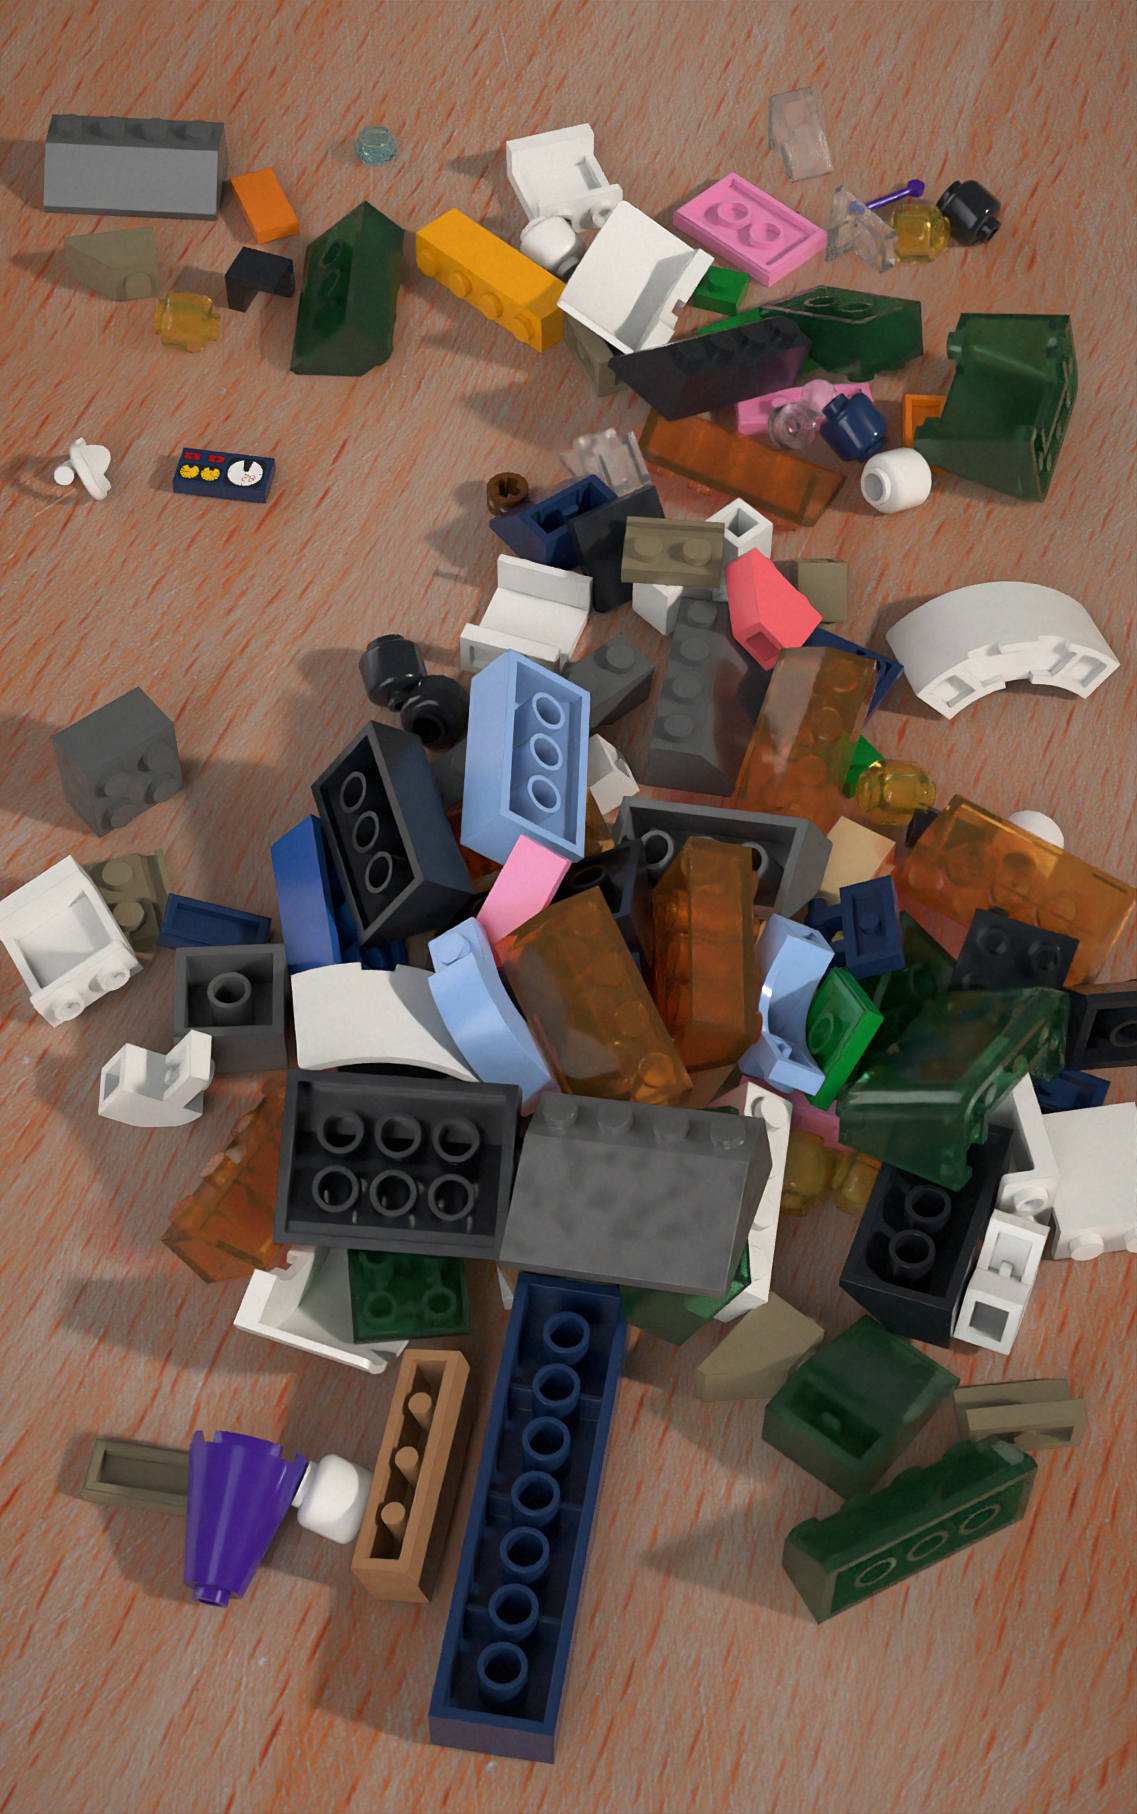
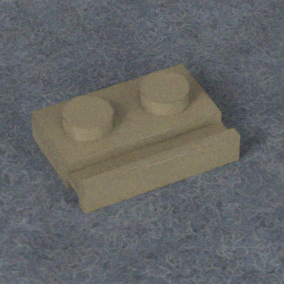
(673, 552)
(135, 895)

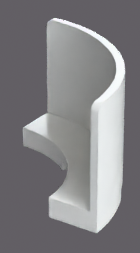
(633, 281)
(998, 634)
(372, 1018)
(311, 1309)

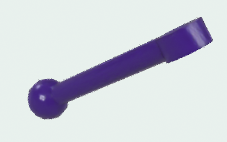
(914, 188)

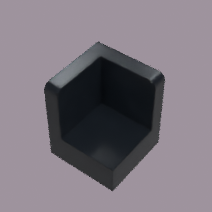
(257, 272)

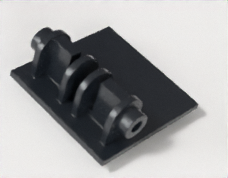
(1011, 954)

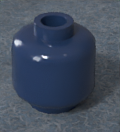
(853, 427)

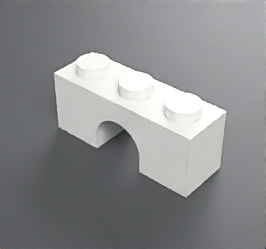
(743, 531)

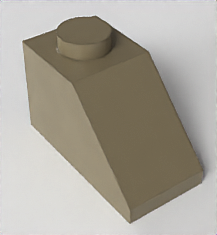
(116, 263)
(824, 586)
(758, 1353)

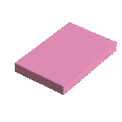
(750, 229)

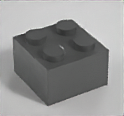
(118, 762)
(239, 1000)

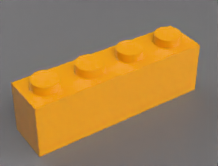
(492, 278)

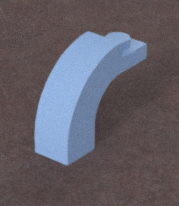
(791, 969)
(483, 1016)

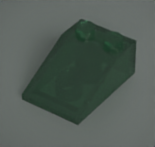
(854, 329)

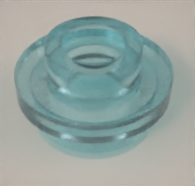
(376, 145)

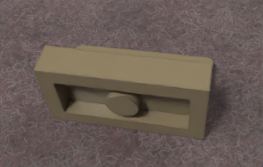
(592, 356)
(1021, 1414)

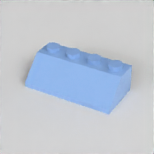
(525, 760)

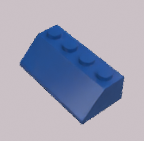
(314, 907)

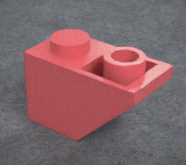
(766, 608)

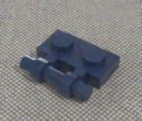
(869, 925)

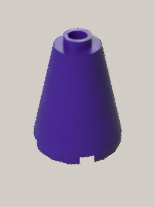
(233, 1511)

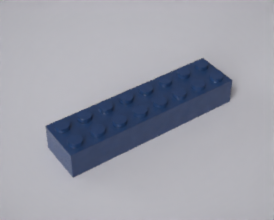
(532, 1522)

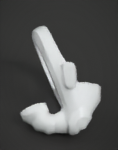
(90, 464)

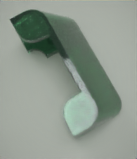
(1005, 403)
(950, 1074)

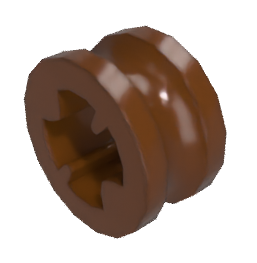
(505, 484)

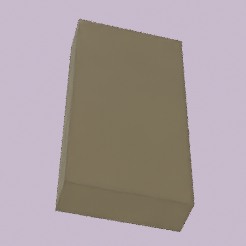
(137, 1477)

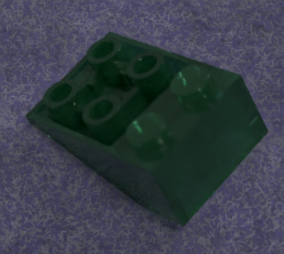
(406, 1296)
(856, 1406)

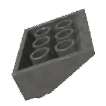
(636, 1194)

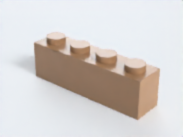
(416, 1476)

